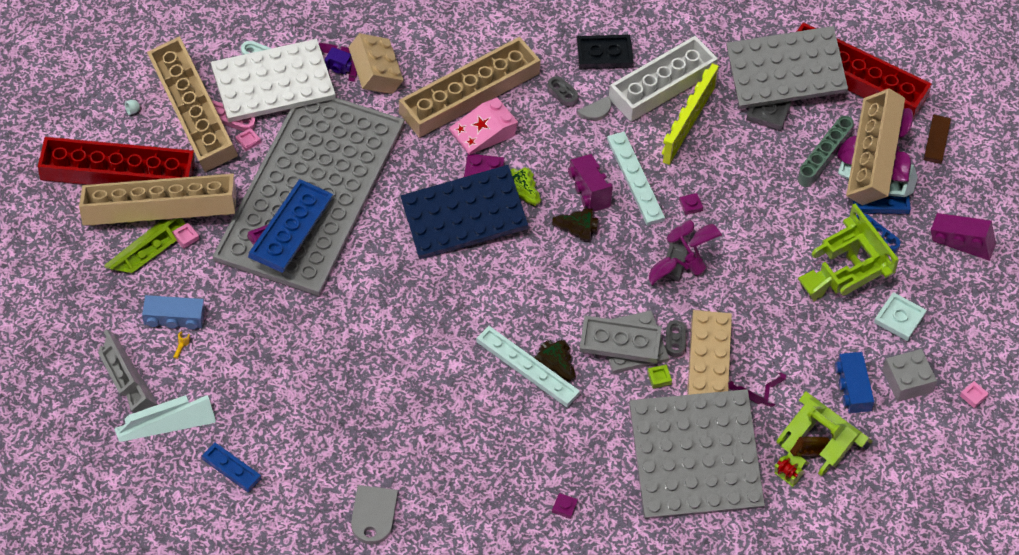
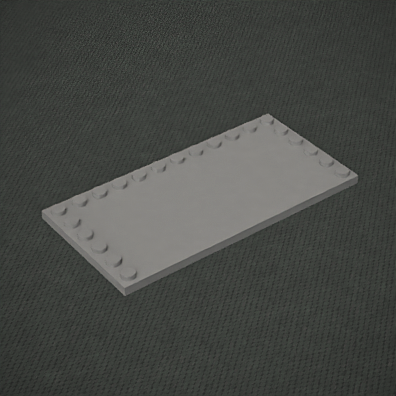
(332, 148)

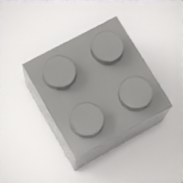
(909, 375)

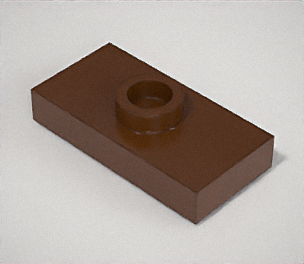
(809, 446)

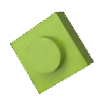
(659, 376)

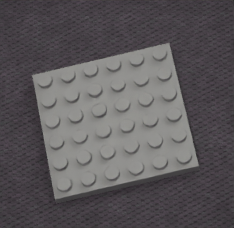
(696, 454)

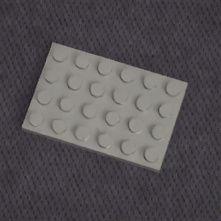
(786, 67)

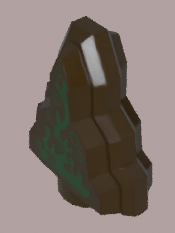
(577, 223)
(557, 358)

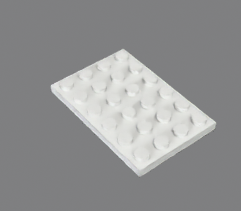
(272, 80)

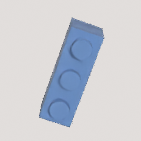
(173, 312)

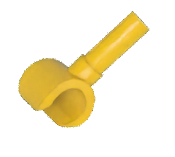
(181, 343)

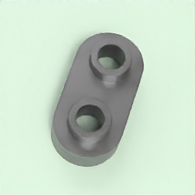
(563, 92)
(675, 339)

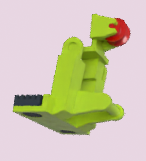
(843, 437)

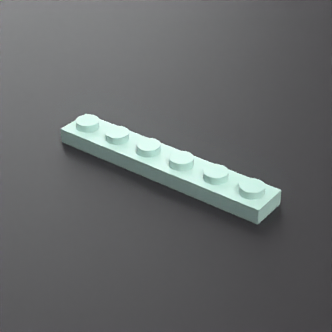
(635, 178)
(528, 366)

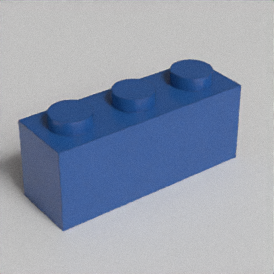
(854, 382)

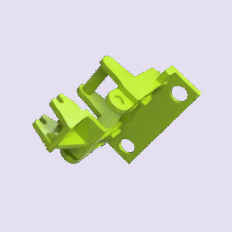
(850, 240)

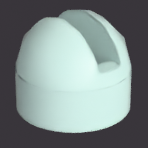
(132, 107)

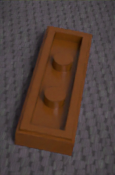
(937, 139)

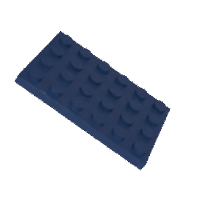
(464, 212)

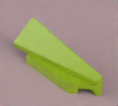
(146, 246)

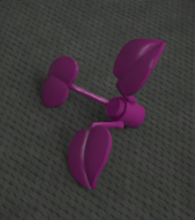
(902, 160)
(693, 260)

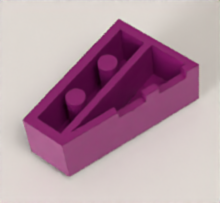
(590, 183)

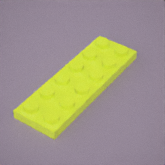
(689, 114)

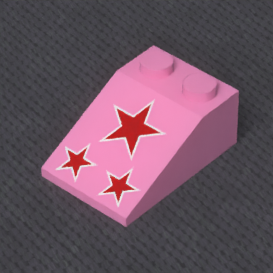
(484, 126)

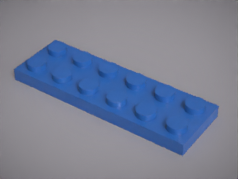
(290, 226)

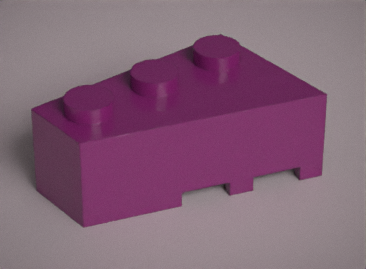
(965, 234)

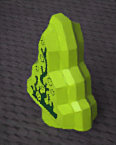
(526, 185)

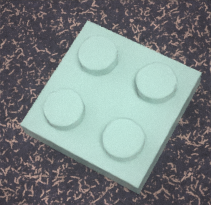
(900, 316)

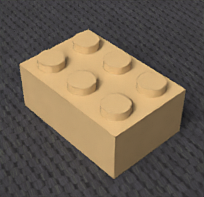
(375, 63)

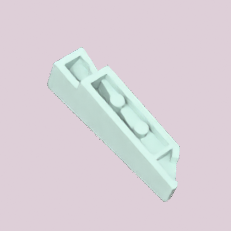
(166, 417)

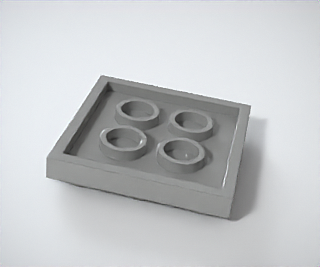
(619, 364)

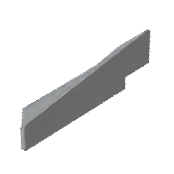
(125, 374)

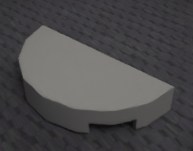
(596, 110)

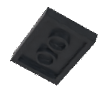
(604, 51)

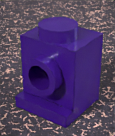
(338, 61)

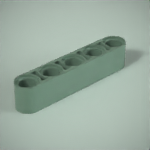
(825, 151)

